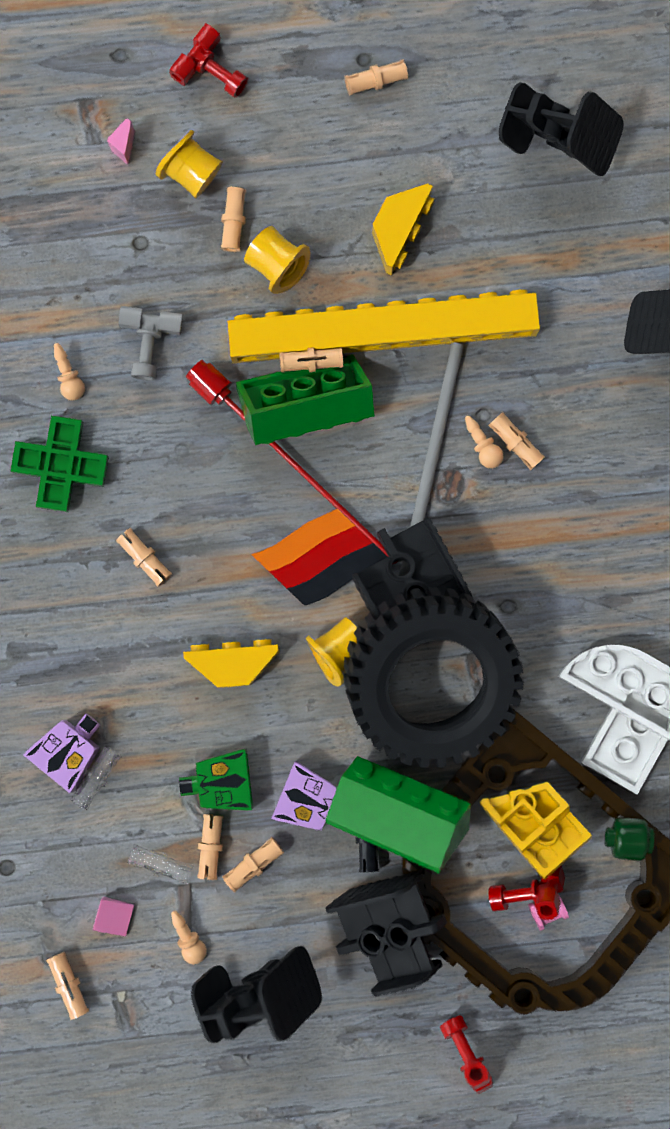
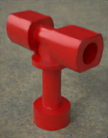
(201, 60)
(542, 892)
(474, 1070)

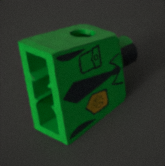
(221, 782)

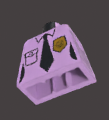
(66, 752)
(304, 798)

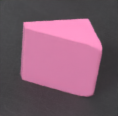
(122, 140)
(113, 916)

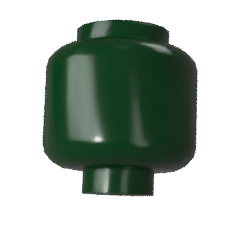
(629, 839)

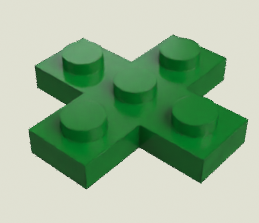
(59, 464)

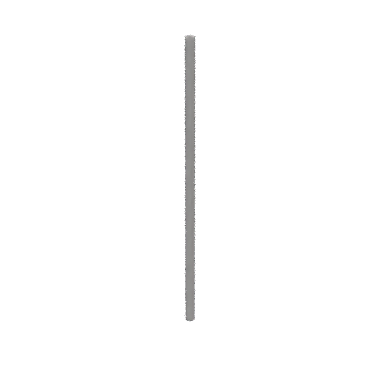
(435, 439)

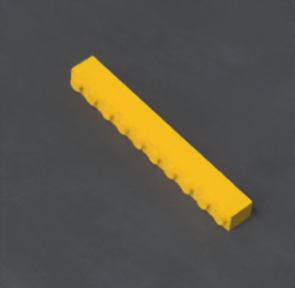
(385, 326)

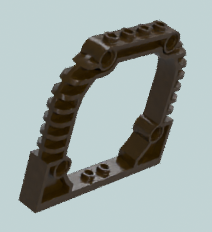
(528, 748)

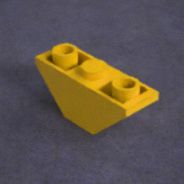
(399, 223)
(232, 664)

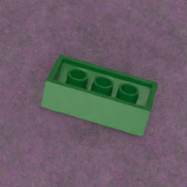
(305, 402)
(399, 814)

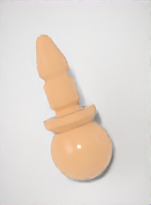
(71, 386)
(489, 453)
(193, 949)

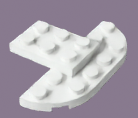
(639, 711)

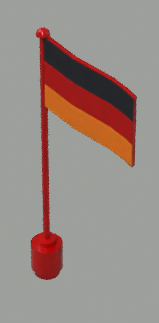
(322, 551)

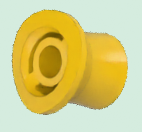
(189, 165)
(277, 259)
(332, 649)

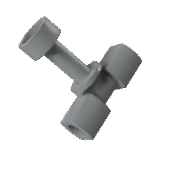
(149, 328)

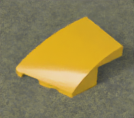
(538, 826)

